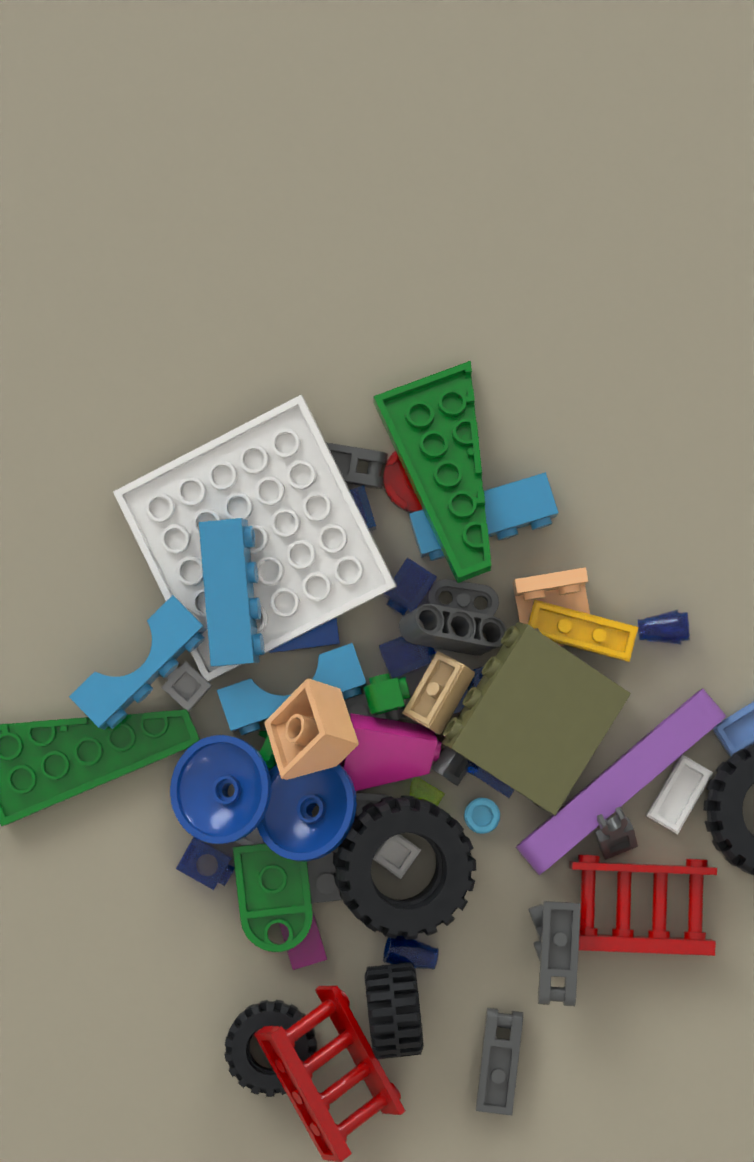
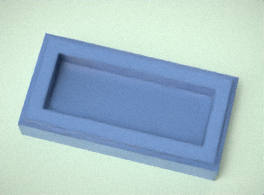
(737, 730)

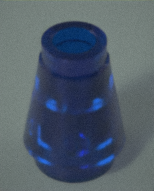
(665, 628)
(411, 950)

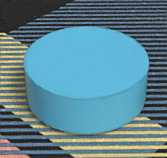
(482, 815)

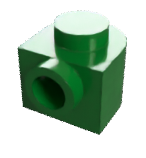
(386, 694)

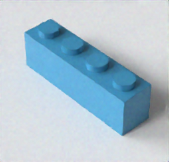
(506, 510)
(230, 592)

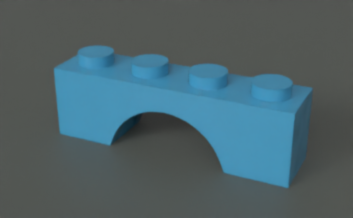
(172, 633)
(248, 704)

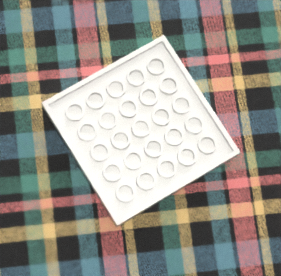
(307, 528)

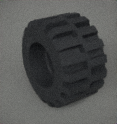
(394, 1010)
(238, 1040)

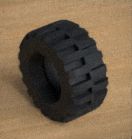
(725, 809)
(445, 889)

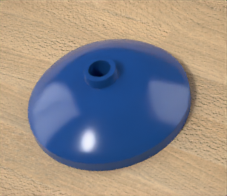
(202, 785)
(289, 821)

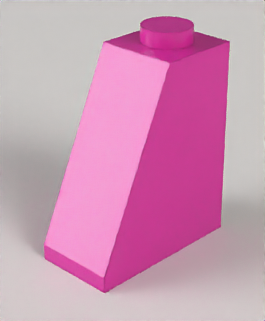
(389, 751)

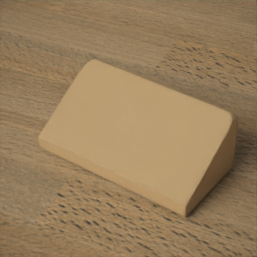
(439, 692)

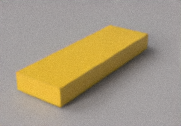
(584, 630)

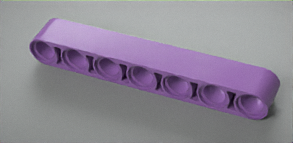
(621, 781)

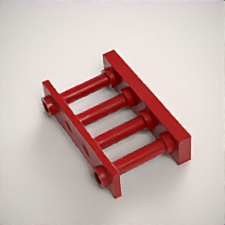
(658, 938)
(297, 1074)

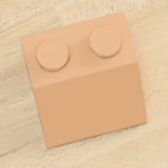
(311, 730)

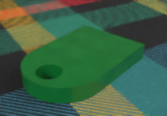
(272, 892)

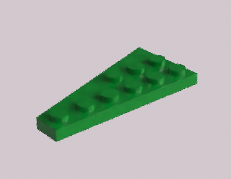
(440, 451)
(67, 757)

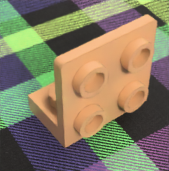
(557, 588)

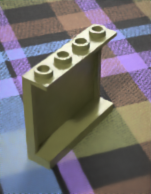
(535, 717)

